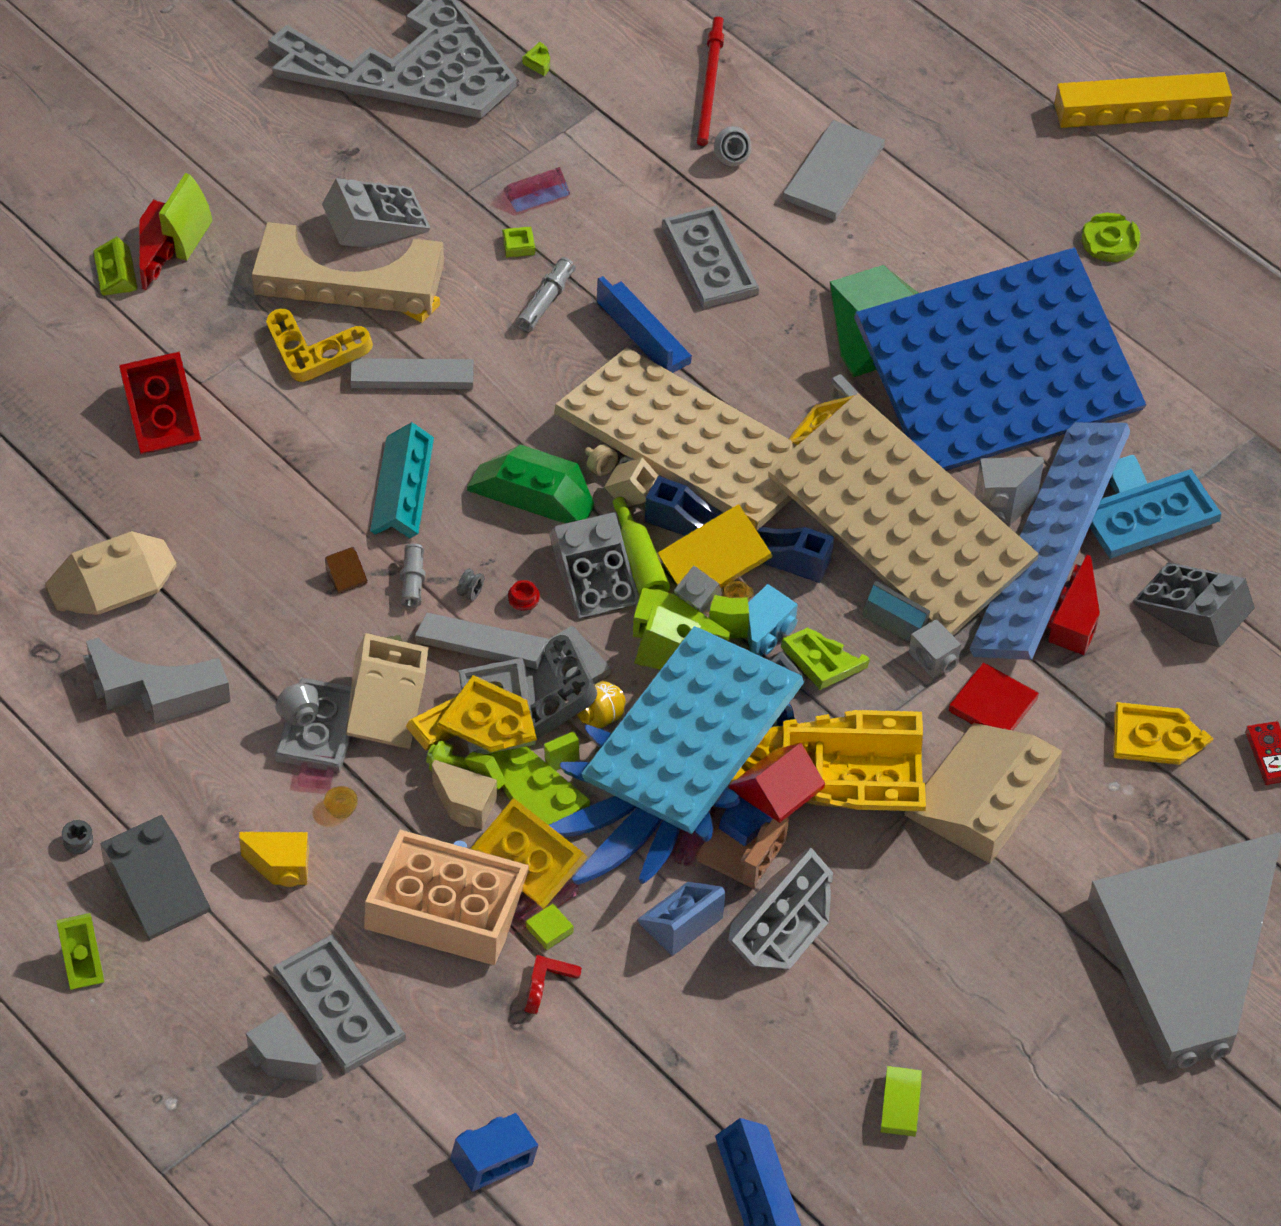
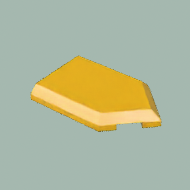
(489, 716)
(1156, 734)

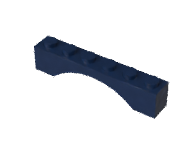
(792, 550)

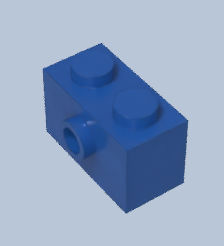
(493, 1151)

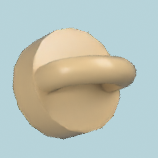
(601, 459)

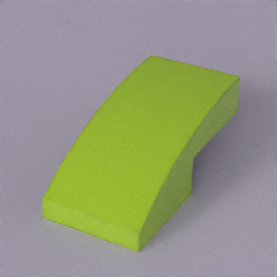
(901, 1101)

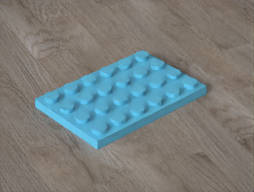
(692, 729)

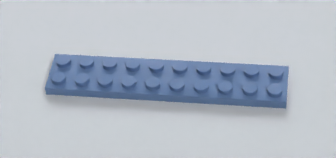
(1055, 531)

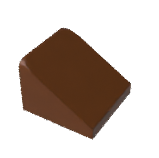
(345, 570)

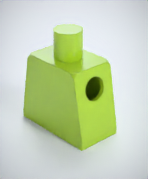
(662, 637)

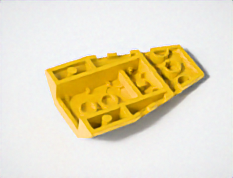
(863, 758)

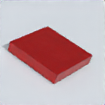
(993, 699)

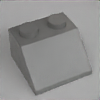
(1009, 485)

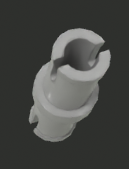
(412, 575)

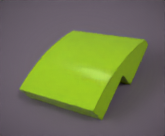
(185, 216)

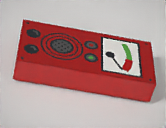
(1266, 747)

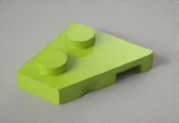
(822, 657)

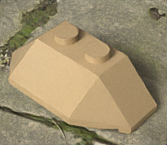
(111, 574)

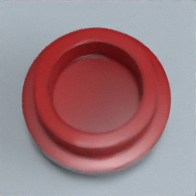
(523, 595)

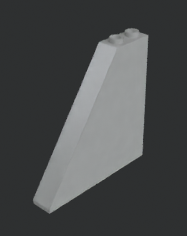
(1189, 942)

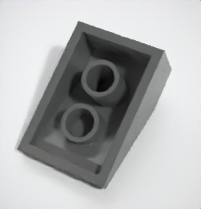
(154, 877)

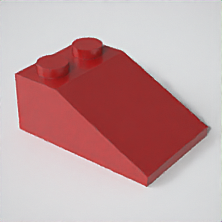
(160, 402)

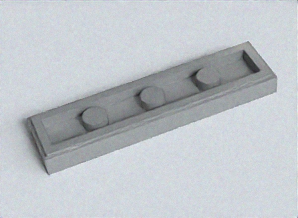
(412, 373)
(480, 640)

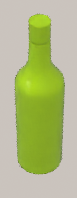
(640, 551)

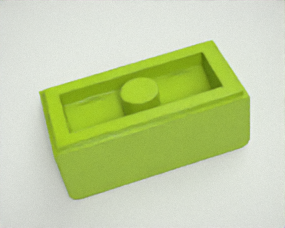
(115, 267)

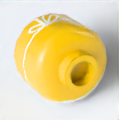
(606, 708)

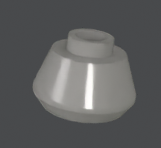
(736, 150)
(298, 704)

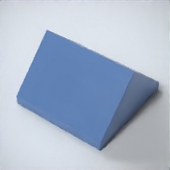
(684, 915)

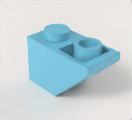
(769, 619)

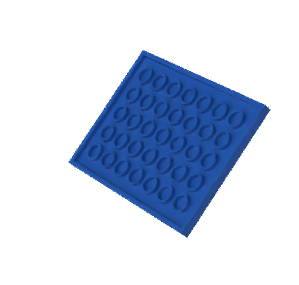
(1000, 360)

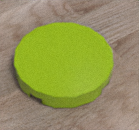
(1110, 237)

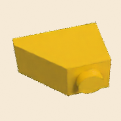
(277, 855)

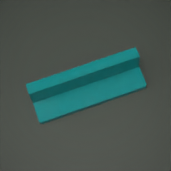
(403, 481)

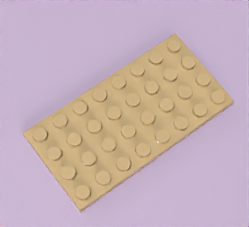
(681, 434)
(903, 514)

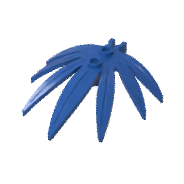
(631, 832)

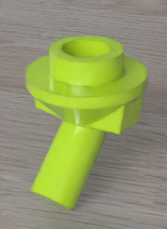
(443, 753)

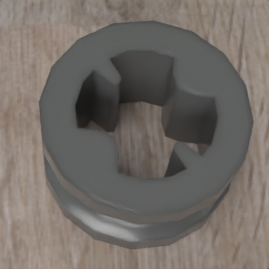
(470, 584)
(75, 845)

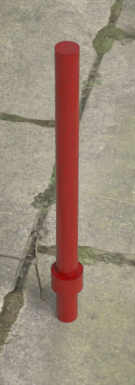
(715, 42)

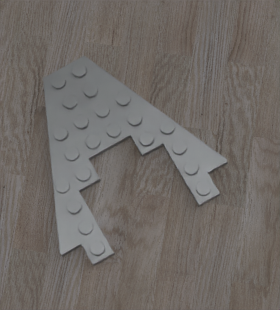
(442, 69)

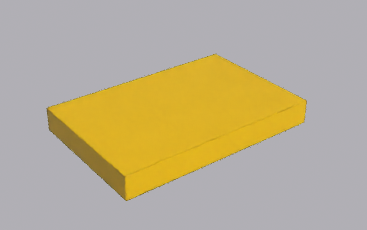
(719, 548)
(528, 840)

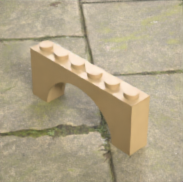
(401, 286)

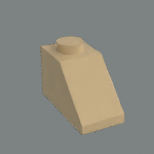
(464, 794)

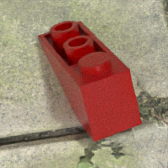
(153, 245)
(1079, 611)

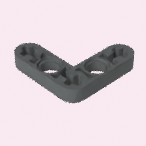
(568, 690)

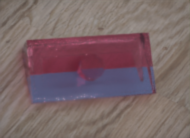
(537, 190)

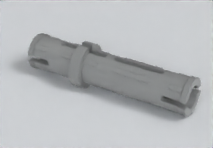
(551, 286)

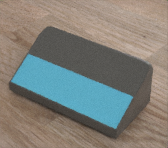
(894, 611)

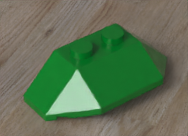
(535, 484)

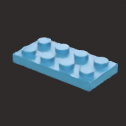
(1153, 513)

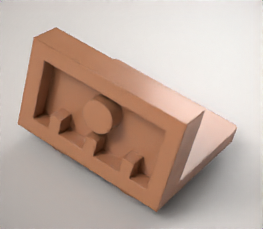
(746, 862)

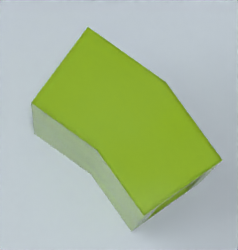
(731, 615)

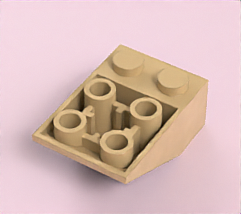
(385, 690)

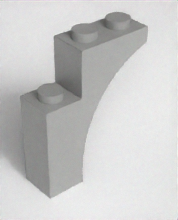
(163, 690)

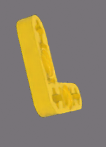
(312, 355)

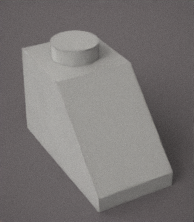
(282, 1051)

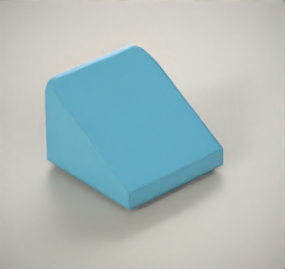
(1127, 475)

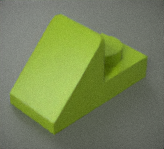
(80, 951)

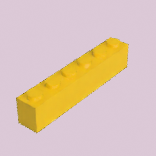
(1142, 99)

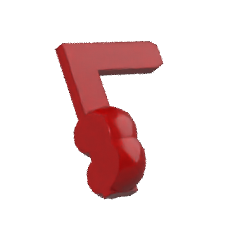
(536, 985)

